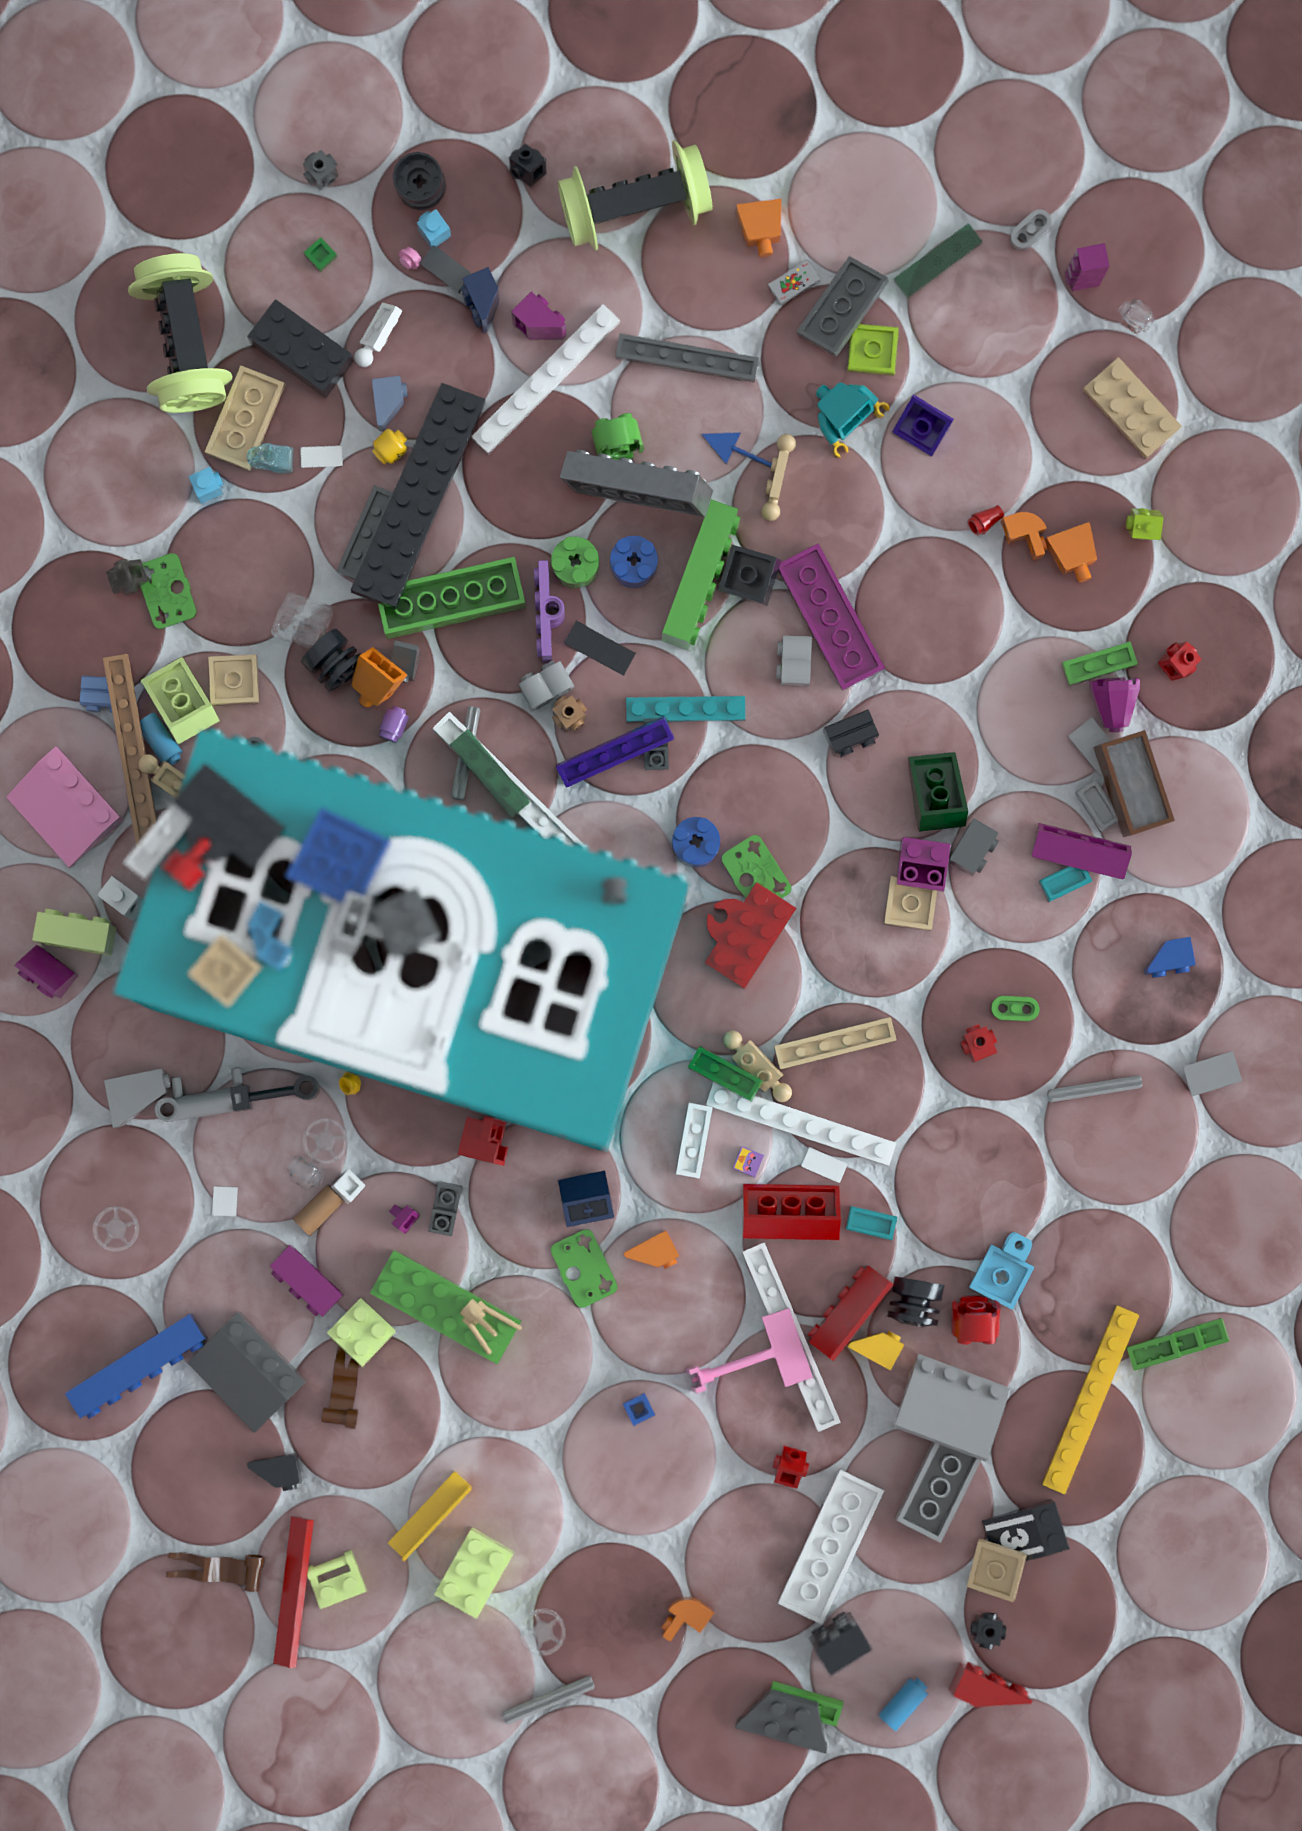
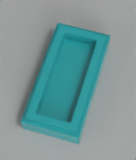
(1064, 882)
(871, 1223)

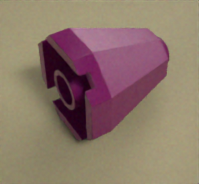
(1115, 700)

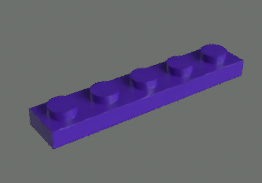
(615, 751)

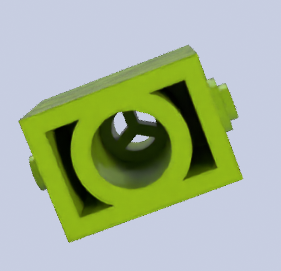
(1145, 524)

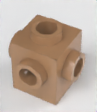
(572, 722)

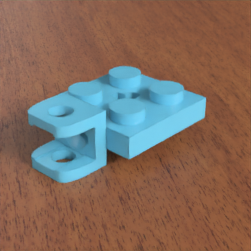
(1007, 1259)

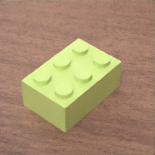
(74, 932)
(474, 1572)

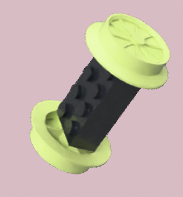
(646, 193)
(172, 285)

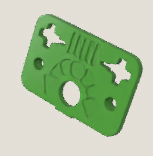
(160, 592)
(761, 868)
(590, 1265)

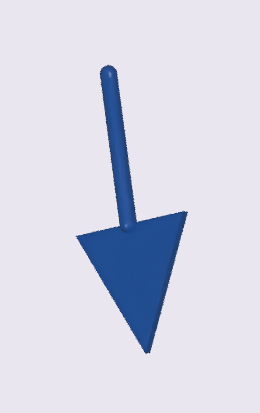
(725, 443)

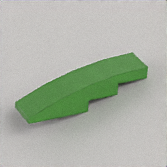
(1178, 1344)

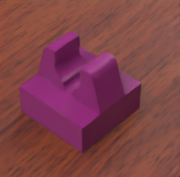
(404, 1217)

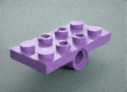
(544, 603)

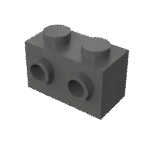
(973, 847)

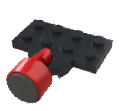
(219, 824)

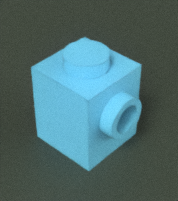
(433, 228)
(206, 484)

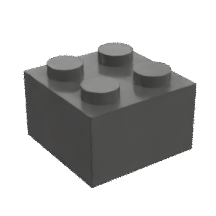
(405, 923)

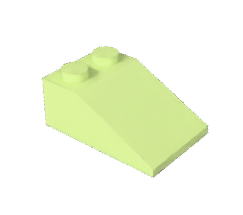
(180, 700)

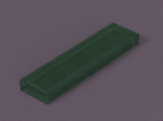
(938, 260)
(489, 773)

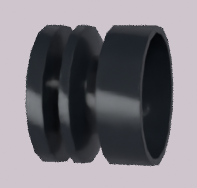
(410, 171)
(329, 656)
(915, 1301)

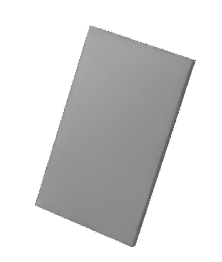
(1086, 738)
(1212, 1073)

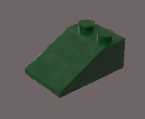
(937, 792)

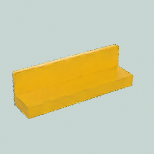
(430, 1515)

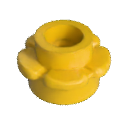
(349, 1083)

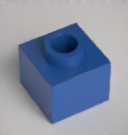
(637, 1418)

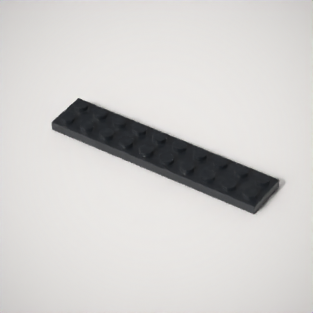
(418, 496)

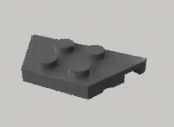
(787, 1720)

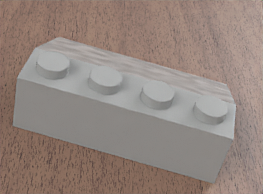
(951, 1407)

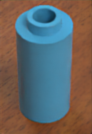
(160, 739)
(903, 1703)

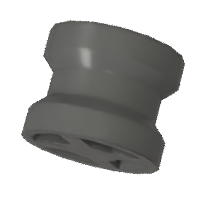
(614, 891)

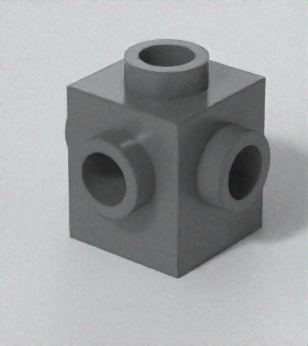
(320, 177)

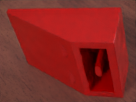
(985, 1690)

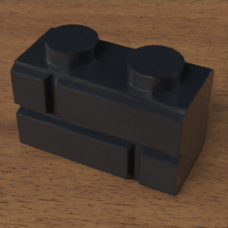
(851, 733)

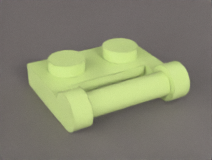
(338, 1587)

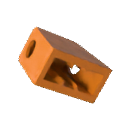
(760, 224)
(1073, 551)
(376, 678)

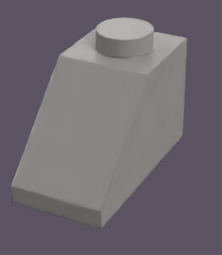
(349, 924)

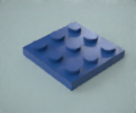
(338, 857)

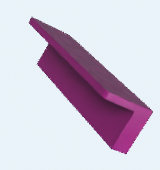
(1081, 851)

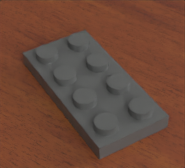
(842, 306)

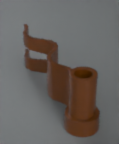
(342, 1393)
(222, 1569)

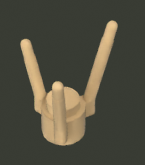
(474, 1313)

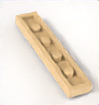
(835, 1043)

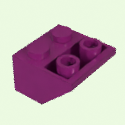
(538, 320)
(923, 864)
(47, 971)

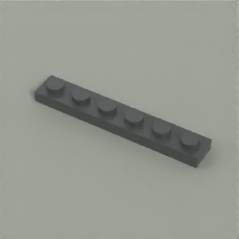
(687, 357)

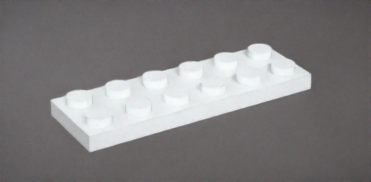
(830, 1546)

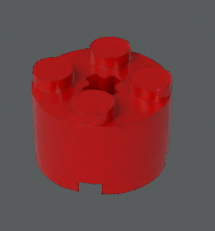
(975, 1320)

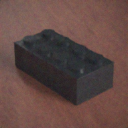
(300, 348)
(839, 1643)

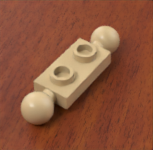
(785, 444)
(164, 776)
(757, 1064)

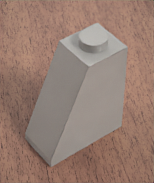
(134, 1094)

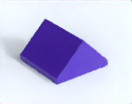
(923, 425)

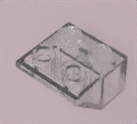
(301, 620)

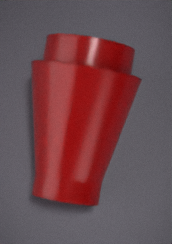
(985, 520)

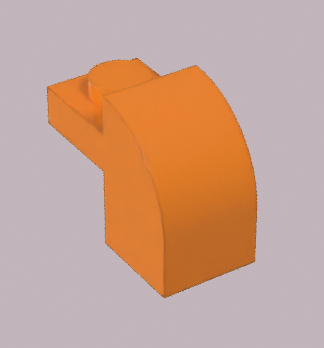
(1026, 526)
(686, 1610)

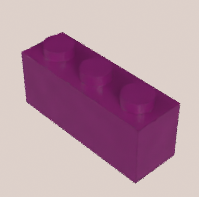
(1087, 267)
(305, 1281)

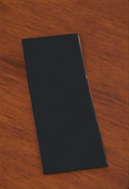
(599, 648)

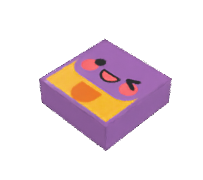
(748, 1161)

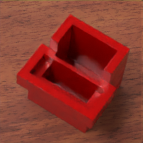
(483, 1140)

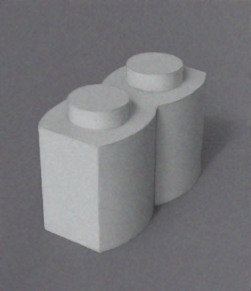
(795, 661)
(546, 685)

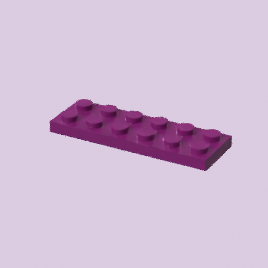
(830, 617)

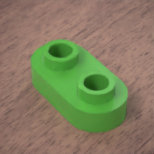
(1014, 1008)

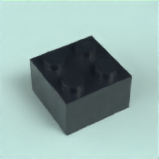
(749, 575)

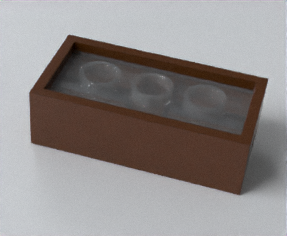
(1134, 783)

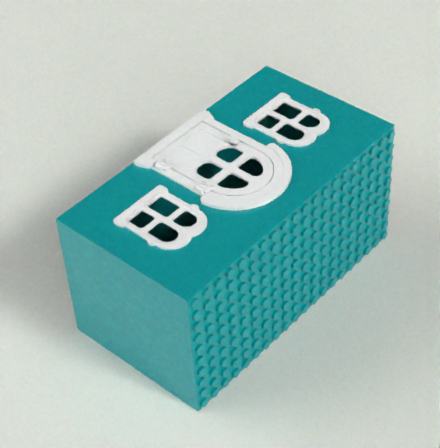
(498, 895)

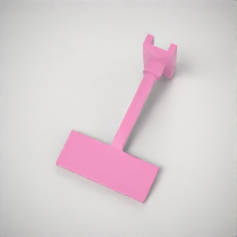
(784, 1348)

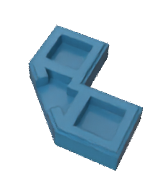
(261, 927)

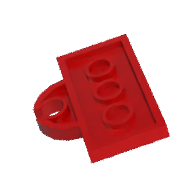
(747, 933)

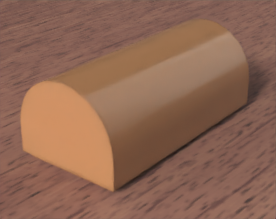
(318, 1210)

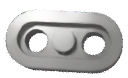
(1029, 230)

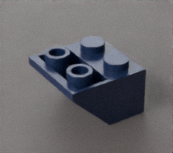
(482, 295)
(585, 1198)

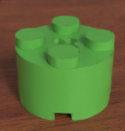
(617, 437)
(571, 549)

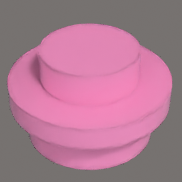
(409, 258)

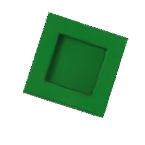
(320, 254)

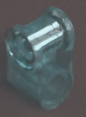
(272, 457)

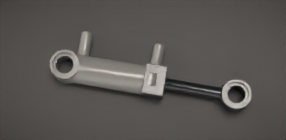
(226, 1100)

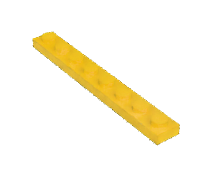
(1090, 1399)

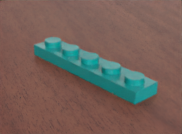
(686, 708)

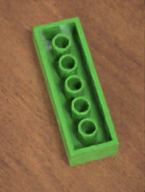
(698, 579)
(455, 598)
(439, 1303)

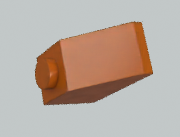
(655, 1251)

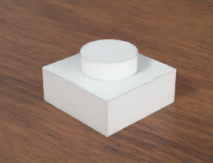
(348, 1186)

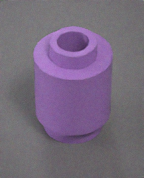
(393, 724)

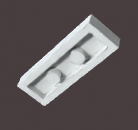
(158, 841)
(694, 1140)

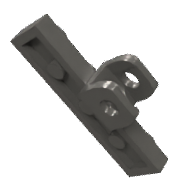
(364, 532)

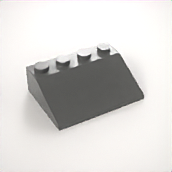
(247, 1371)

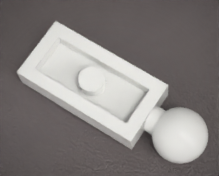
(377, 333)

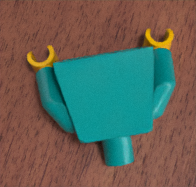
(844, 410)

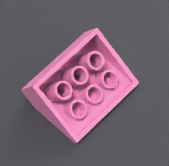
(64, 807)

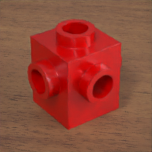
(1179, 660)
(987, 1039)
(791, 1462)

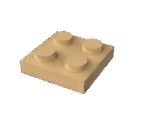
(233, 679)
(909, 906)
(224, 970)
(996, 1570)

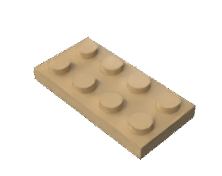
(1132, 408)
(244, 417)

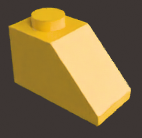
(879, 1348)

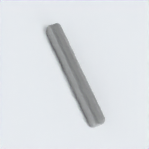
(462, 769)
(1095, 1088)
(548, 1700)

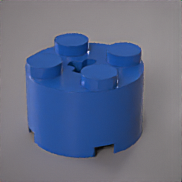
(622, 554)
(701, 829)

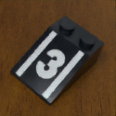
(1029, 1530)

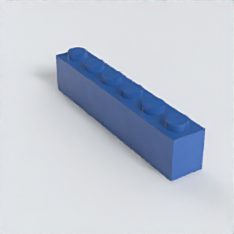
(135, 1366)

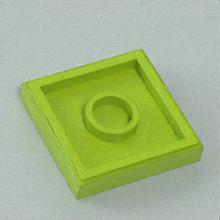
(873, 349)

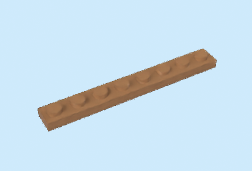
(130, 744)

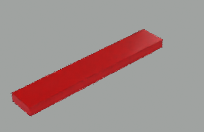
(293, 1592)

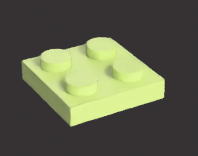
(361, 1332)

